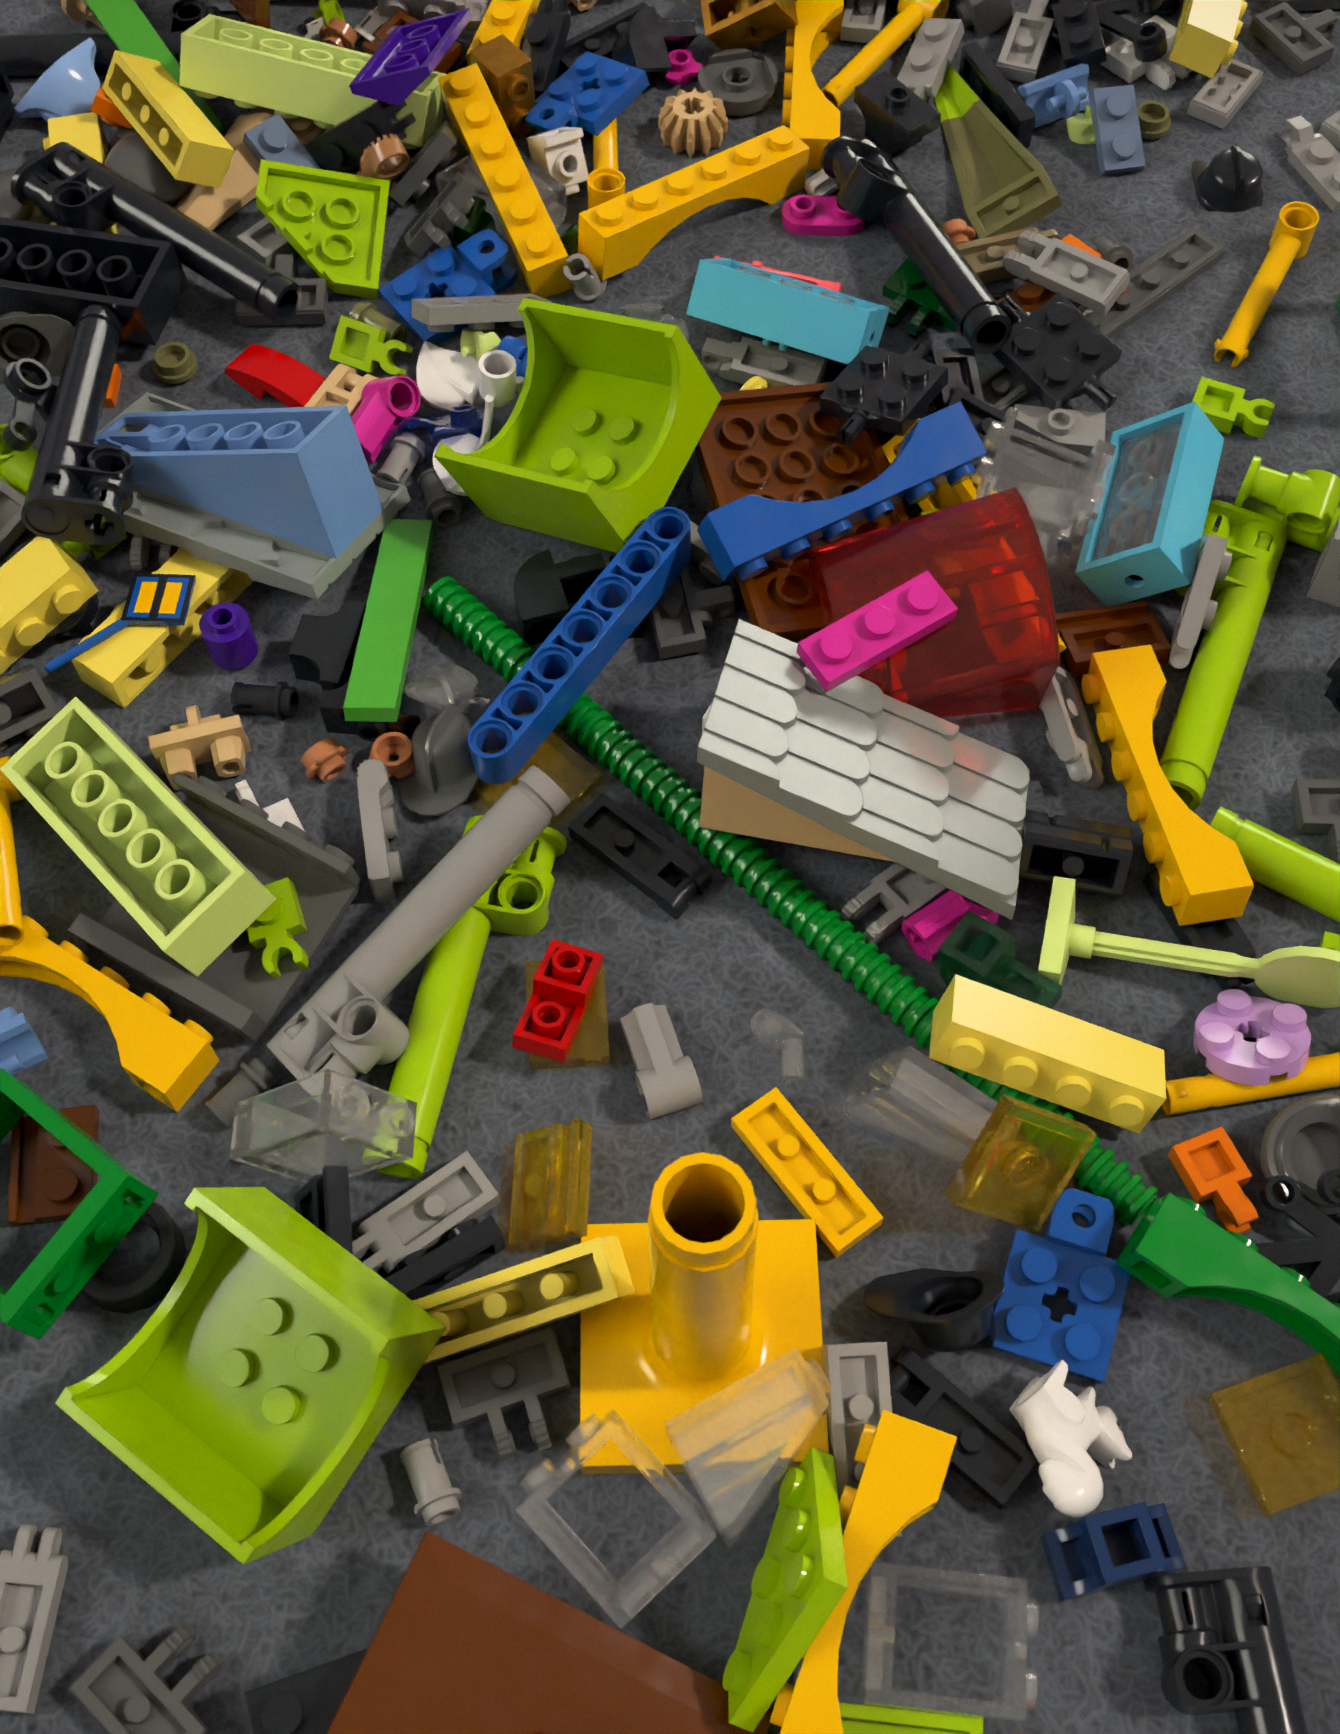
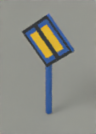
(150, 600)

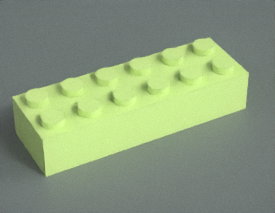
(291, 76)
(137, 837)

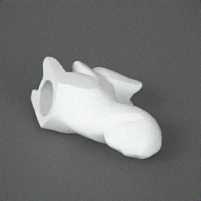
(1064, 1437)

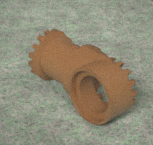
(384, 158)

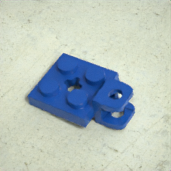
(588, 95)
(450, 274)
(1067, 1261)

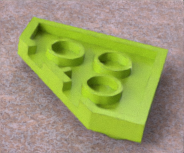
(329, 220)
(790, 1589)

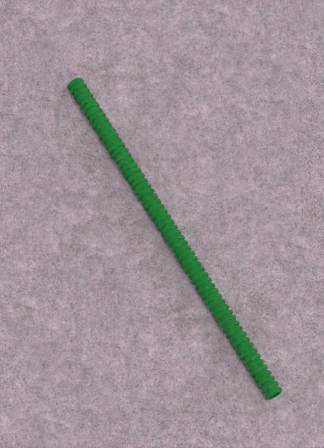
(762, 876)

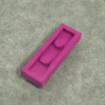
(876, 631)

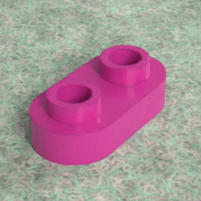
(819, 217)

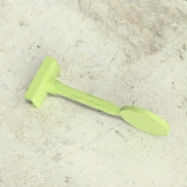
(1287, 974)

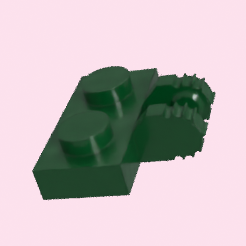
(912, 293)

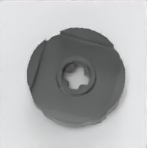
(756, 81)

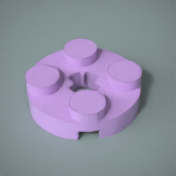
(1279, 1032)

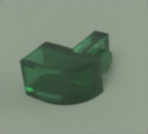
(987, 956)

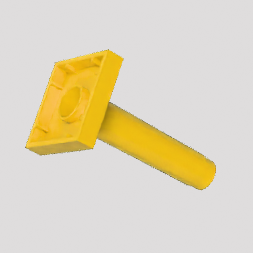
(707, 1308)

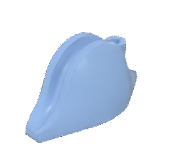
(64, 87)

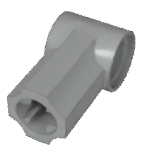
(662, 1070)

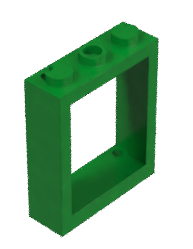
(86, 1235)

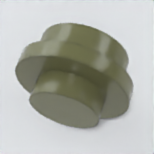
(1153, 119)
(174, 363)

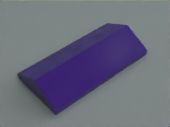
(408, 57)

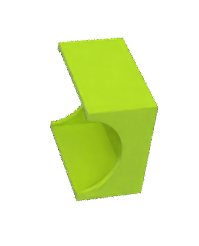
(595, 430)
(257, 1374)

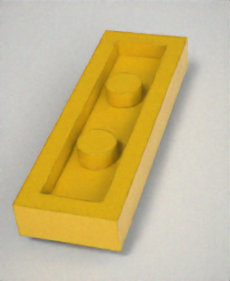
(806, 1172)

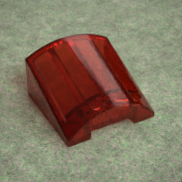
(994, 571)

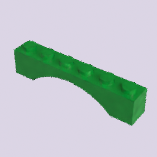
(1191, 1256)

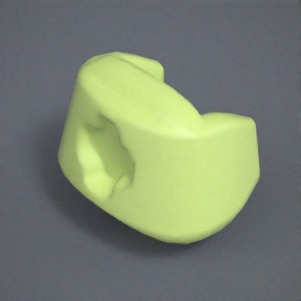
(1081, 127)
(476, 343)

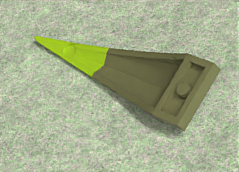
(995, 173)

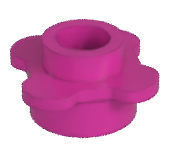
(683, 67)

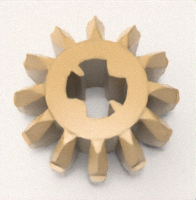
(693, 122)

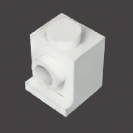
(561, 148)

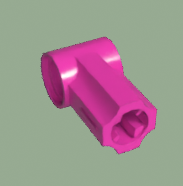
(378, 417)
(936, 921)

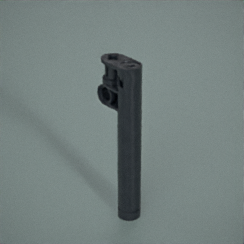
(35, 53)
(880, 194)
(90, 196)
(72, 476)
(1237, 1636)

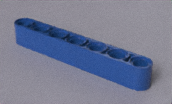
(631, 585)

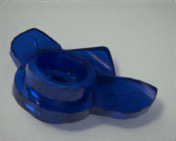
(459, 421)

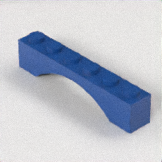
(760, 529)

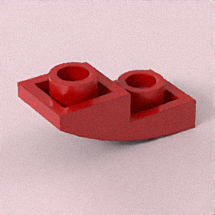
(272, 372)
(558, 1001)

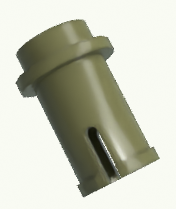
(368, 314)

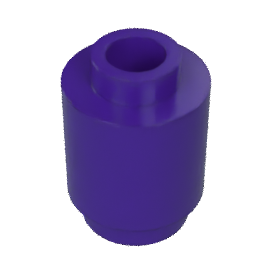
(229, 636)

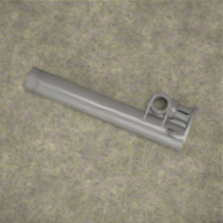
(345, 1020)

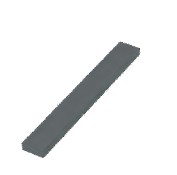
(1148, 286)

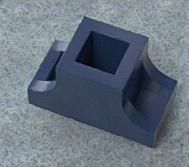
(1112, 1550)

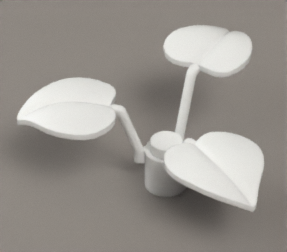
(452, 379)

